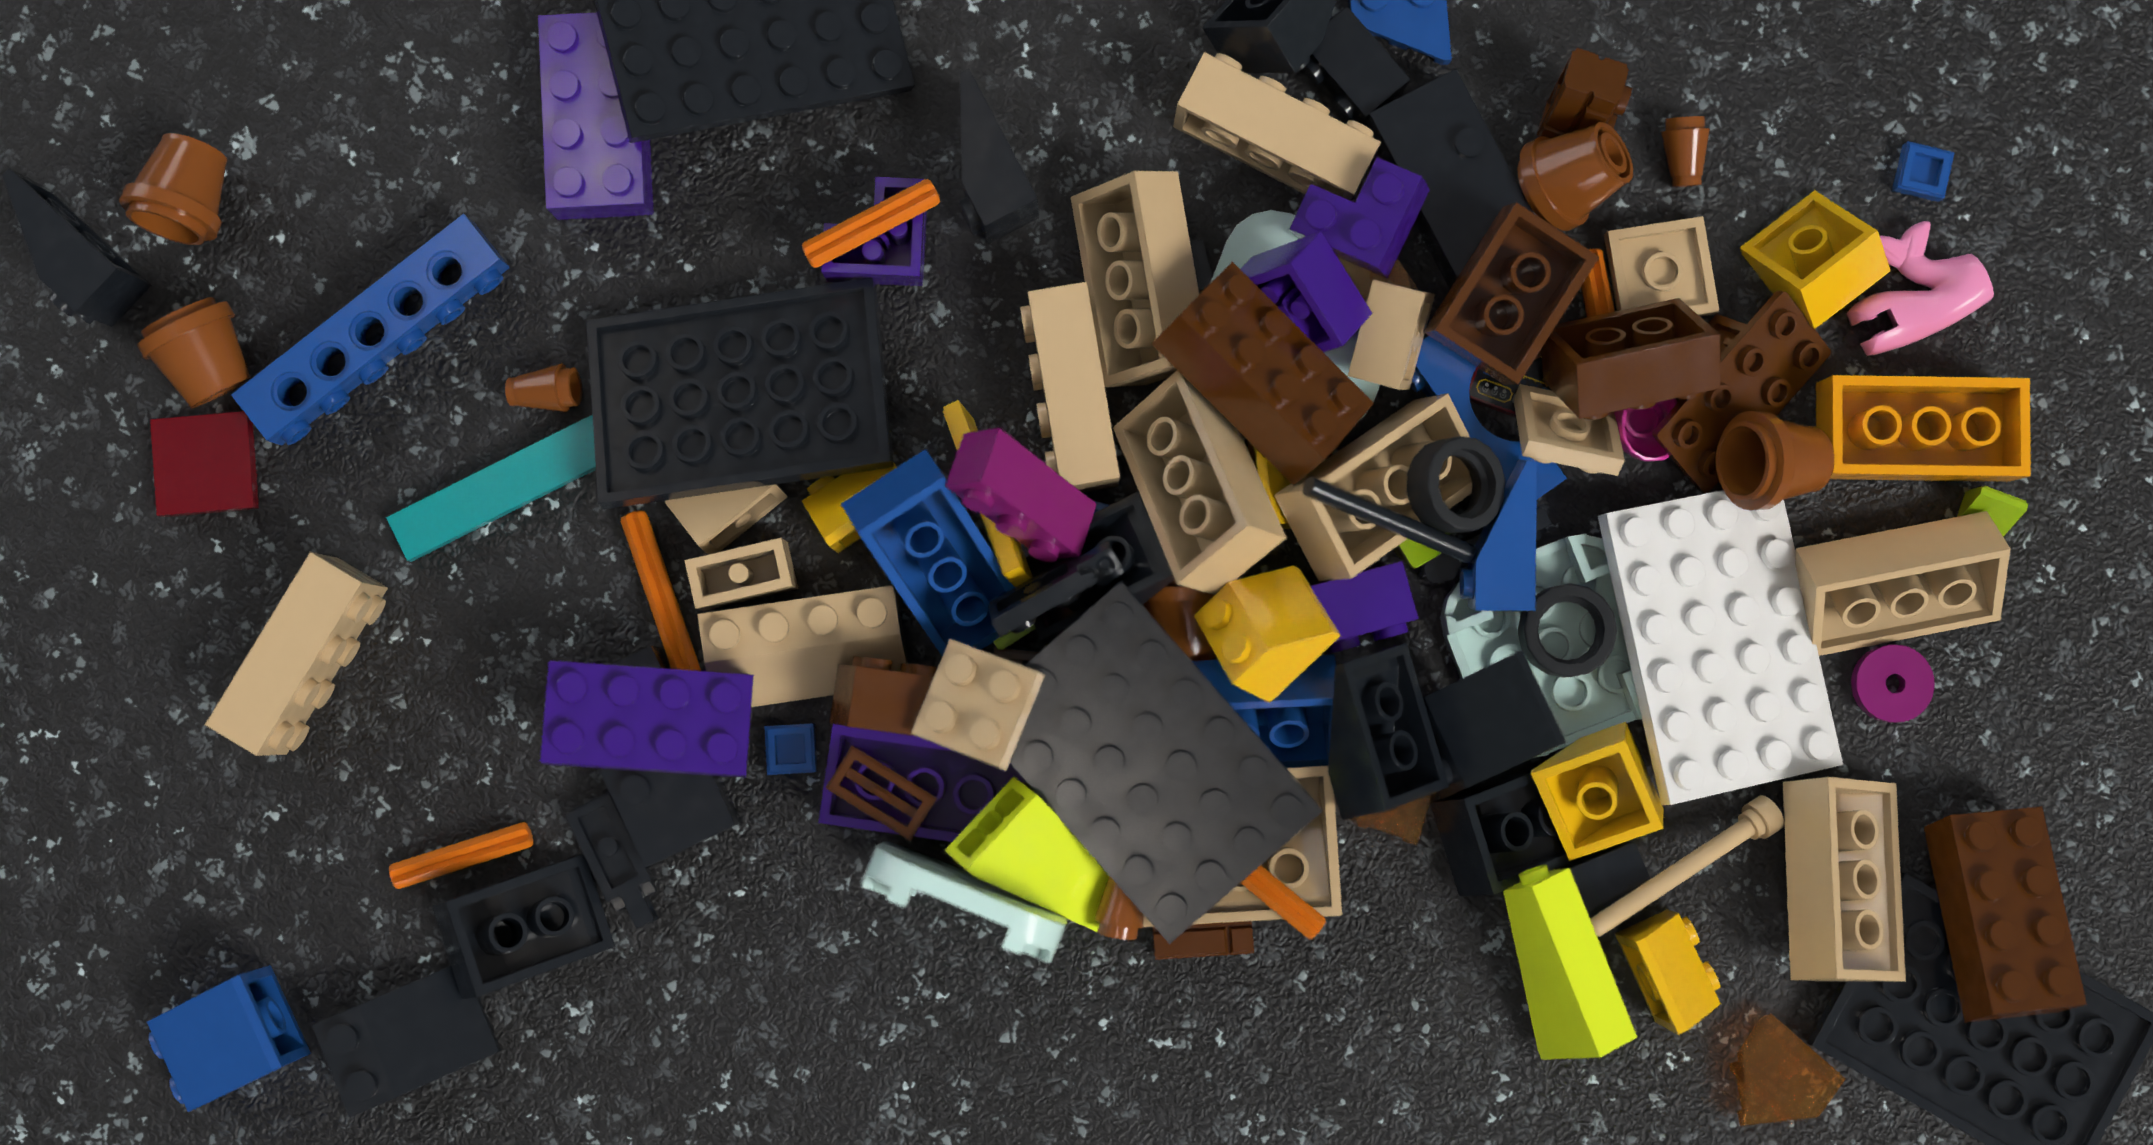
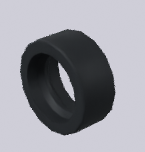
(1486, 479)
(1604, 636)

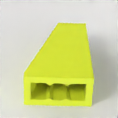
(1031, 854)
(1564, 969)

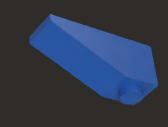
(1505, 556)

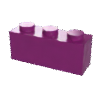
(1021, 495)

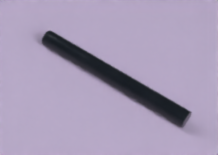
(1388, 519)

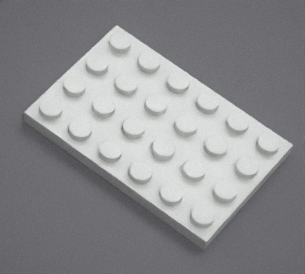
(1718, 645)

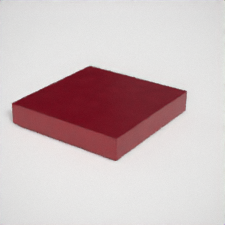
(204, 464)

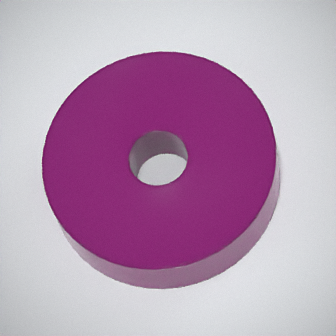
(1914, 678)

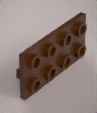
(1760, 371)

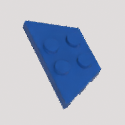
(1408, 24)

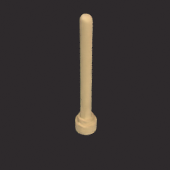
(1758, 820)

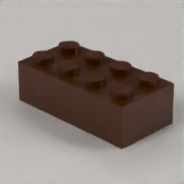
(1263, 374)
(2004, 914)

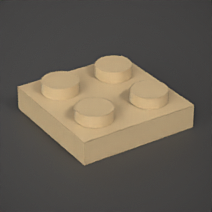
(1662, 264)
(1556, 435)
(978, 704)

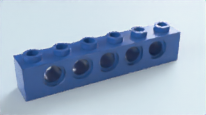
(267, 394)

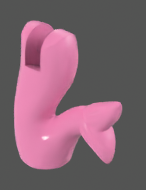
(1957, 287)

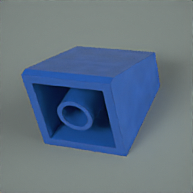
(227, 1037)

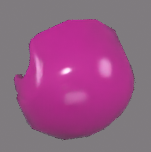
(1636, 430)

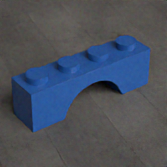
(1444, 372)

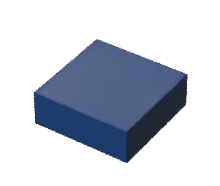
(1923, 171)
(790, 749)

